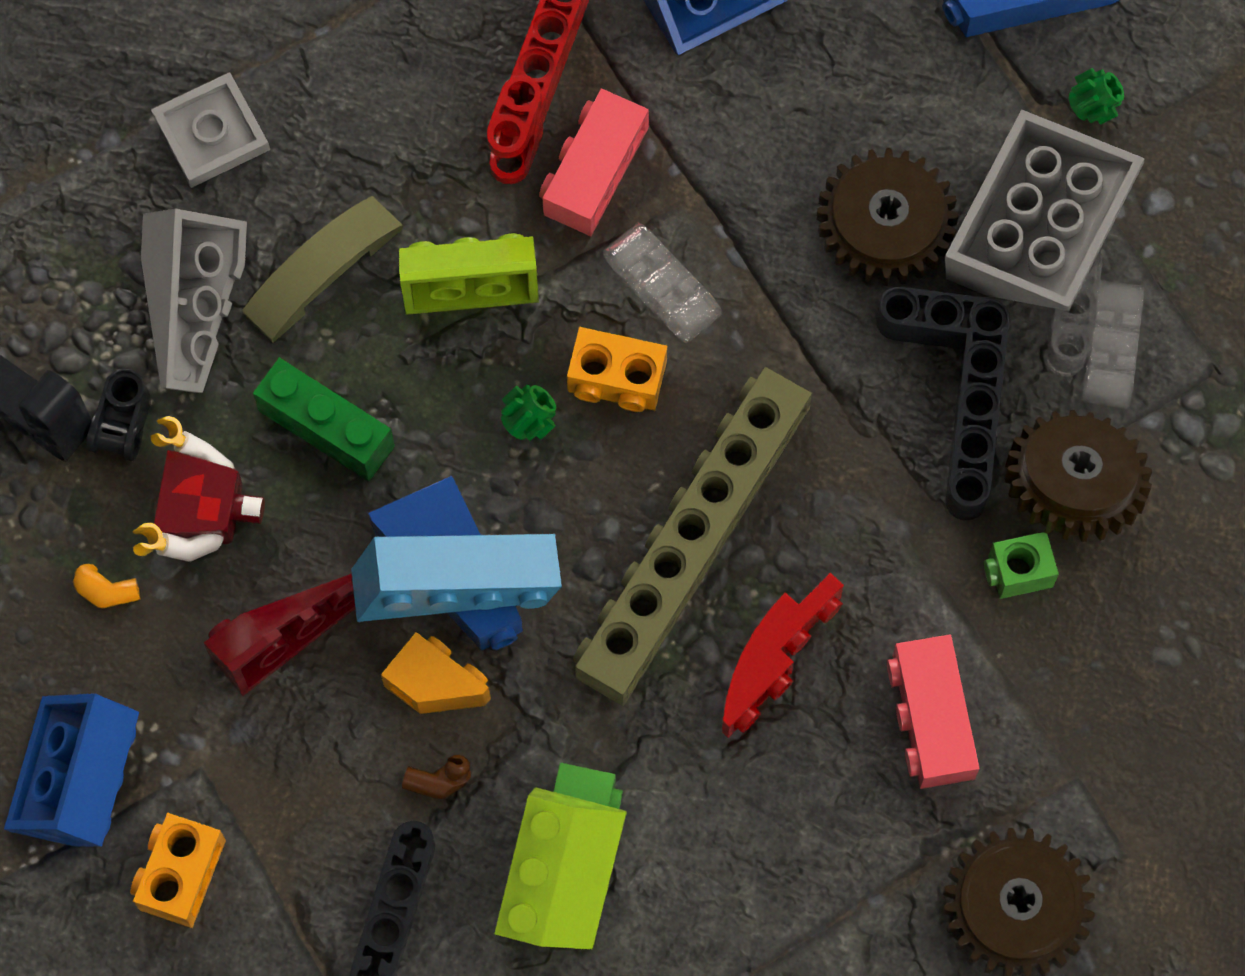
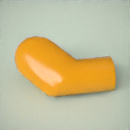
(101, 591)

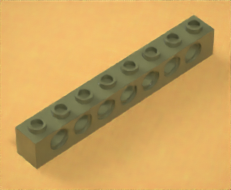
(619, 674)

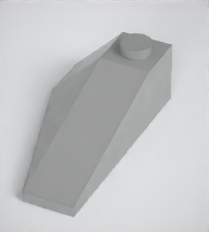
(188, 280)

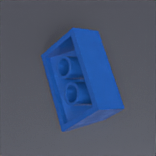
(697, 21)
(72, 769)

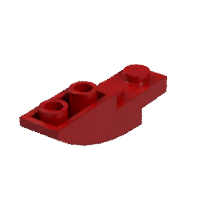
(763, 665)

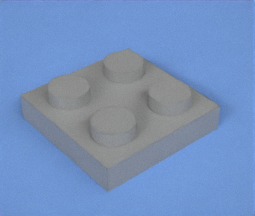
(210, 129)

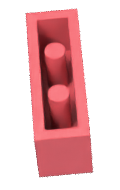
(594, 161)
(933, 712)

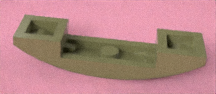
(318, 264)

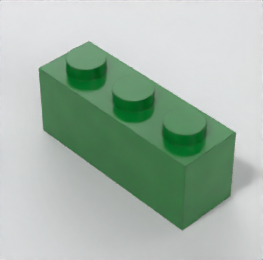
(324, 419)

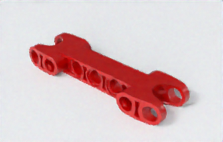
(526, 100)

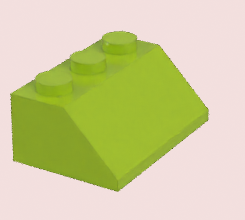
(468, 274)
(560, 871)

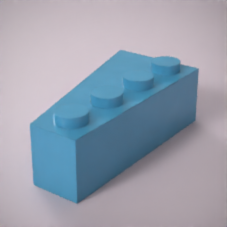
(454, 574)

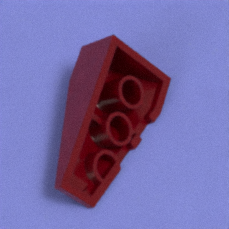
(273, 634)

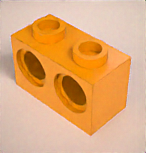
(620, 357)
(190, 872)

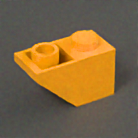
(433, 681)

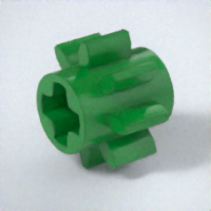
(1096, 96)
(528, 412)

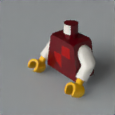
(196, 499)

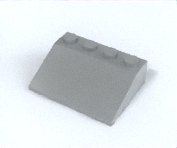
(1041, 214)

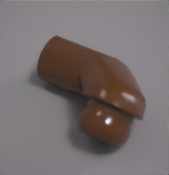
(442, 782)

